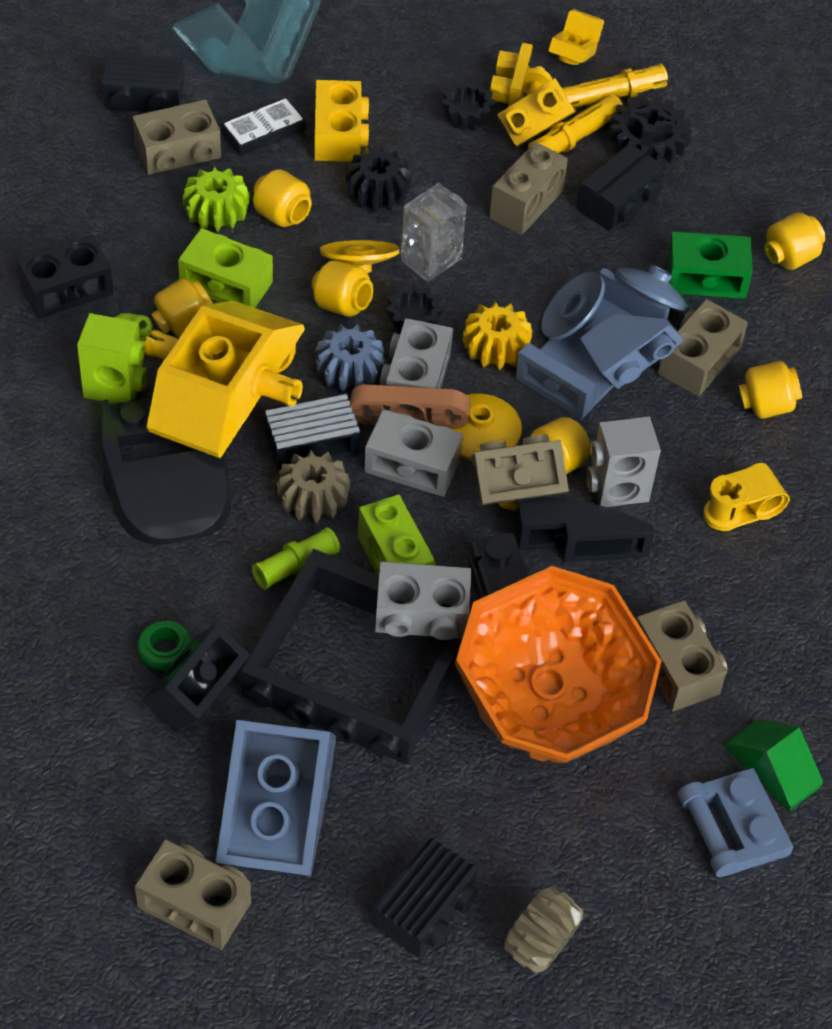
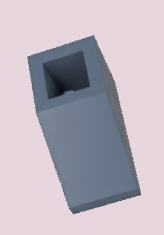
(630, 344)

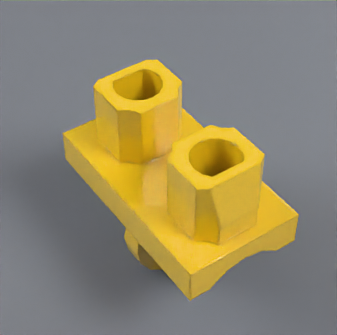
(524, 79)
(536, 112)

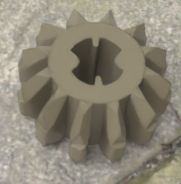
(313, 486)
(543, 929)

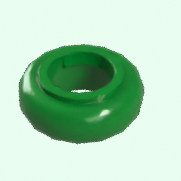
(162, 631)

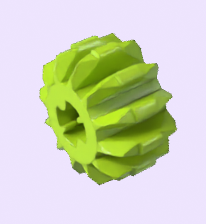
(216, 199)

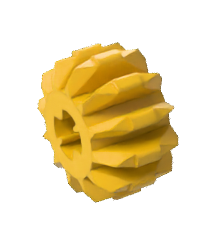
(496, 335)

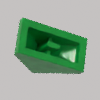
(779, 759)

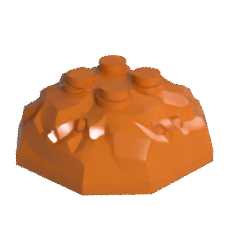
(557, 665)

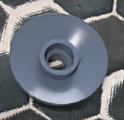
(653, 284)
(573, 306)

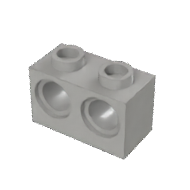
(418, 356)
(623, 462)
(423, 591)

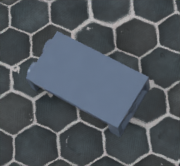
(565, 368)

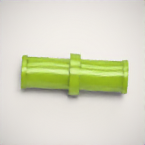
(293, 557)

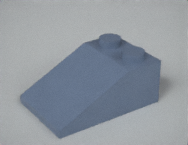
(275, 797)

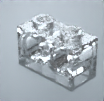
(433, 231)

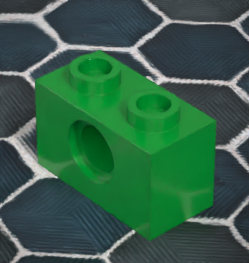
(710, 264)

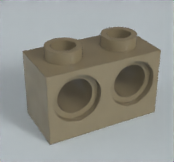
(177, 137)
(528, 188)
(710, 343)
(686, 652)
(185, 903)

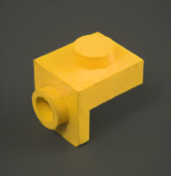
(578, 39)

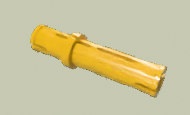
(626, 84)
(566, 134)

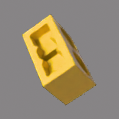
(338, 120)

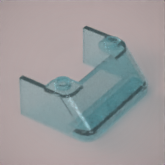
(257, 48)

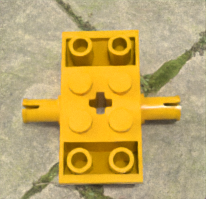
(219, 373)

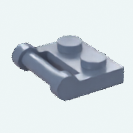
(747, 816)

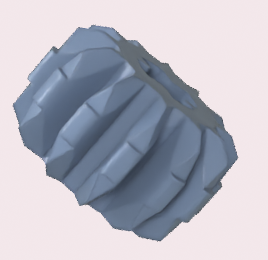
(349, 358)

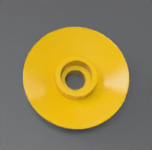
(360, 252)
(498, 423)

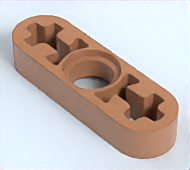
(448, 406)

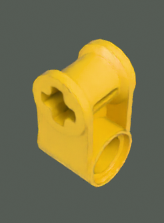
(744, 498)

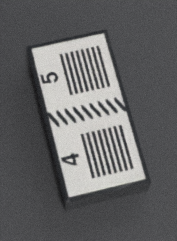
(263, 126)

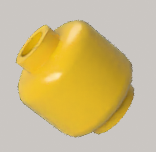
(282, 198)
(794, 240)
(342, 288)
(178, 305)
(770, 389)
(573, 439)

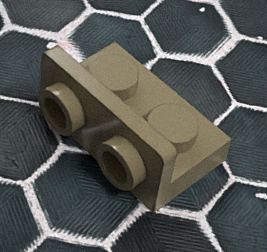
(520, 471)

